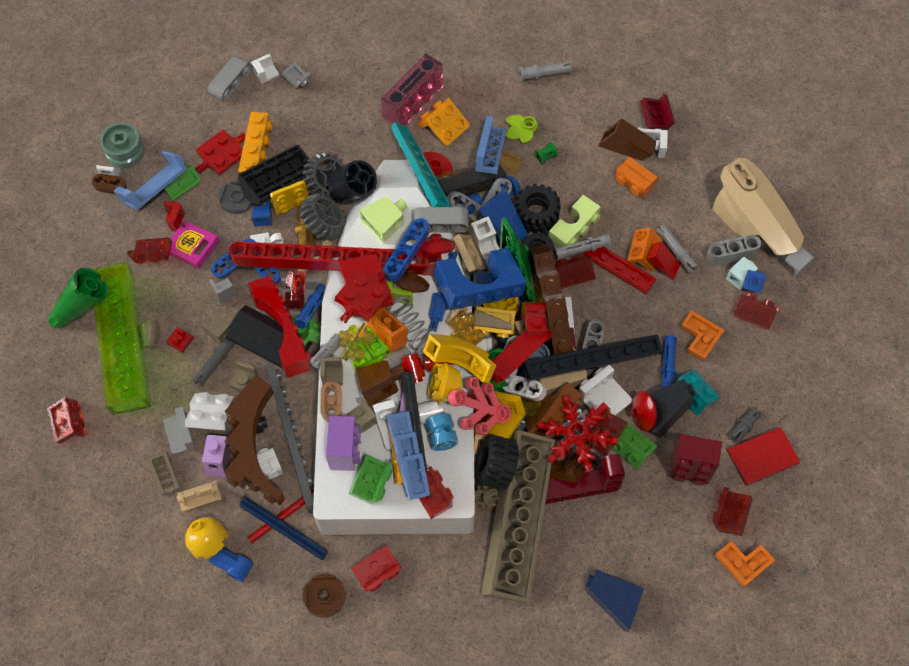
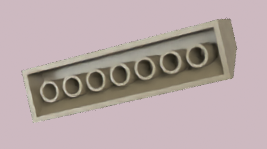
(519, 522)

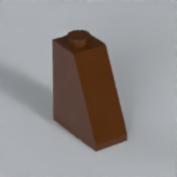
(628, 141)

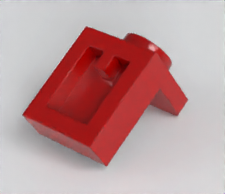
(175, 214)

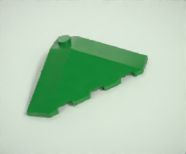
(520, 253)

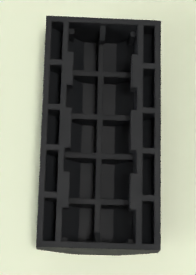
(273, 174)
(258, 334)

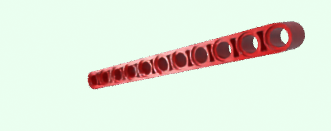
(326, 253)

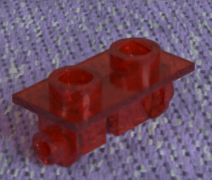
(295, 298)

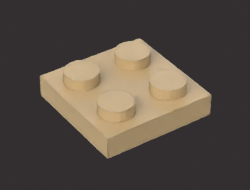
(471, 257)

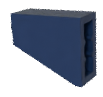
(615, 597)

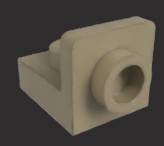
(244, 374)

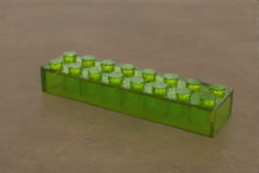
(121, 343)

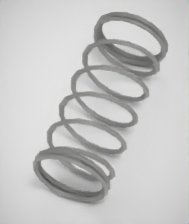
(401, 309)

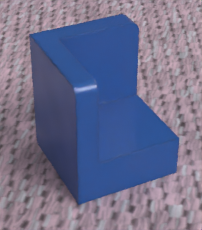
(262, 214)

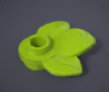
(519, 129)

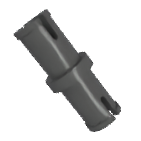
(745, 425)

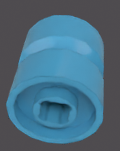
(441, 432)

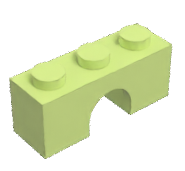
(585, 213)

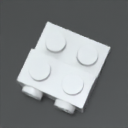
(208, 411)

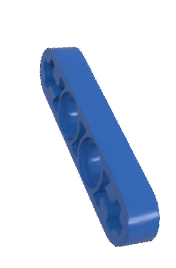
(410, 250)

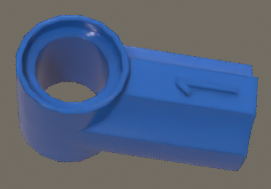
(235, 566)

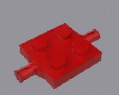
(220, 152)
(362, 295)

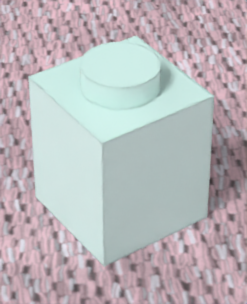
(738, 272)

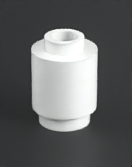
(428, 410)

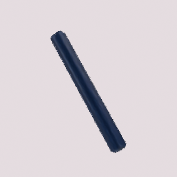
(283, 528)

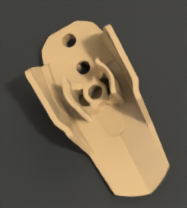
(756, 208)

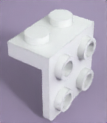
(604, 389)

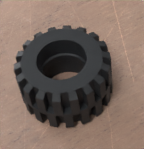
(538, 196)
(496, 462)

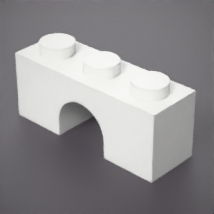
(484, 238)

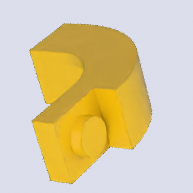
(460, 352)

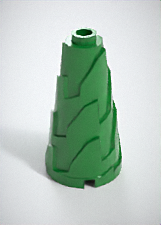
(80, 295)

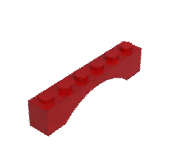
(291, 353)

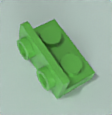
(634, 447)

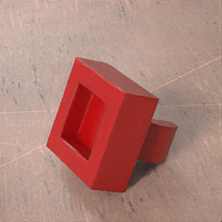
(179, 339)

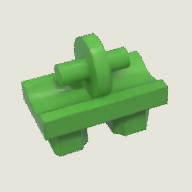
(311, 332)

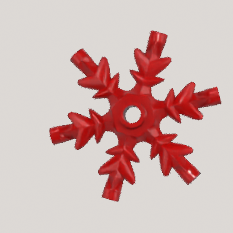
(574, 427)

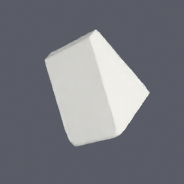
(108, 170)

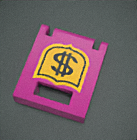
(187, 242)

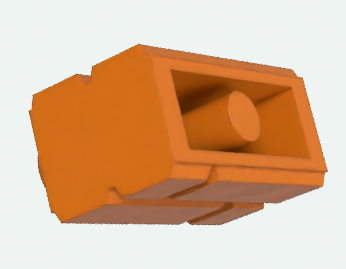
(635, 177)
(388, 329)

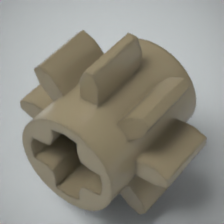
(486, 496)

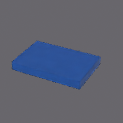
(501, 207)

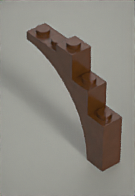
(551, 293)
(241, 443)

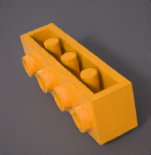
(256, 140)

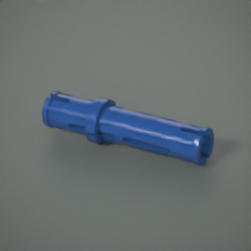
(314, 301)
(668, 371)

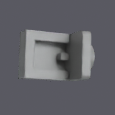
(296, 75)

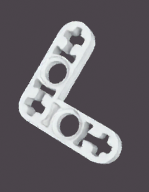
(524, 392)

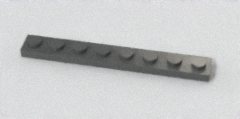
(290, 428)

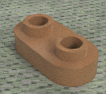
(329, 402)

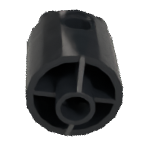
(352, 181)

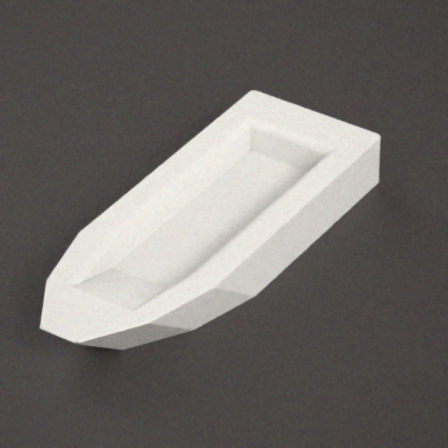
(333, 506)

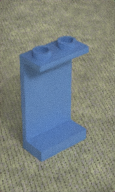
(155, 184)

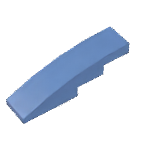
(408, 455)

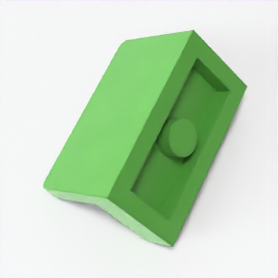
(182, 183)

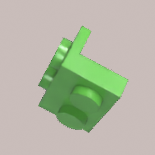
(371, 479)

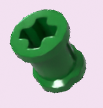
(546, 153)

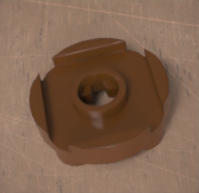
(314, 589)

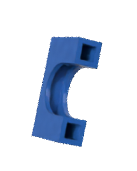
(463, 293)

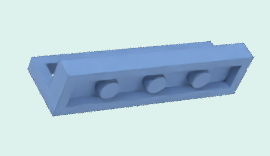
(485, 147)

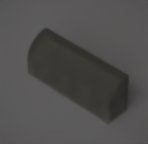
(468, 180)

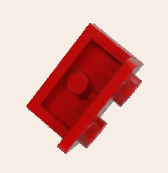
(376, 569)

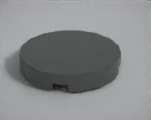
(232, 201)

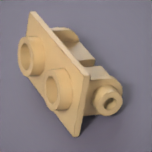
(199, 496)

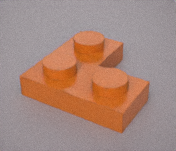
(705, 332)
(744, 567)

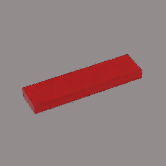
(622, 269)

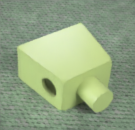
(383, 217)

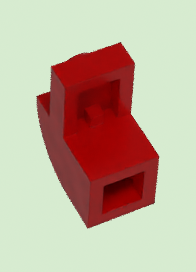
(534, 318)

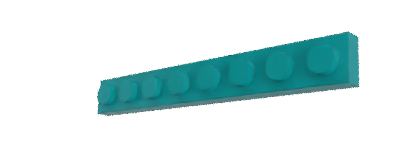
(420, 166)

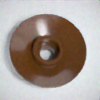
(412, 282)

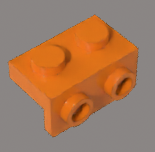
(641, 246)

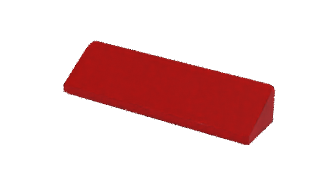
(516, 354)

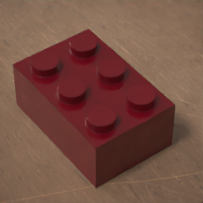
(694, 459)

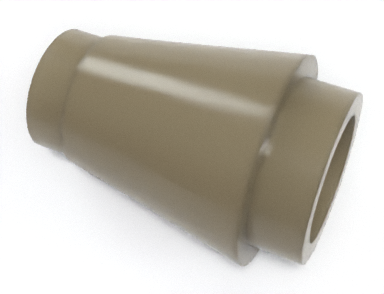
(149, 333)

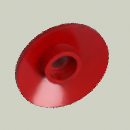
(438, 163)
(437, 244)
(644, 411)

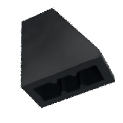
(671, 404)

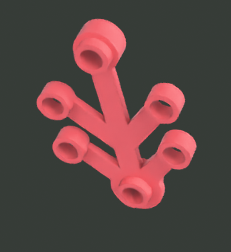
(499, 411)

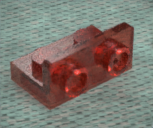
(151, 250)
(575, 270)
(66, 420)
(610, 423)
(439, 498)

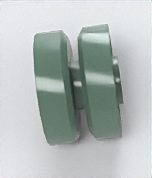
(122, 145)

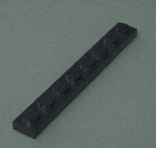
(592, 358)

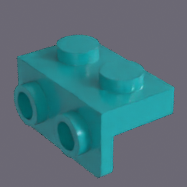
(704, 394)

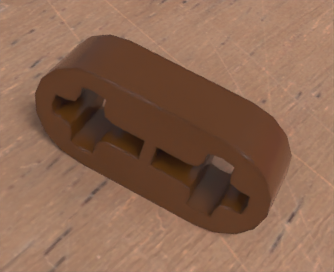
(109, 182)

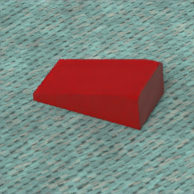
(663, 260)

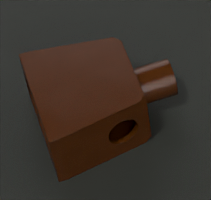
(378, 381)

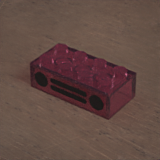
(413, 91)

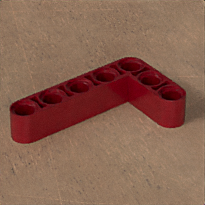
(595, 482)

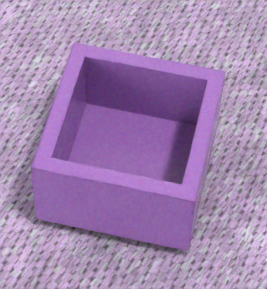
(343, 443)

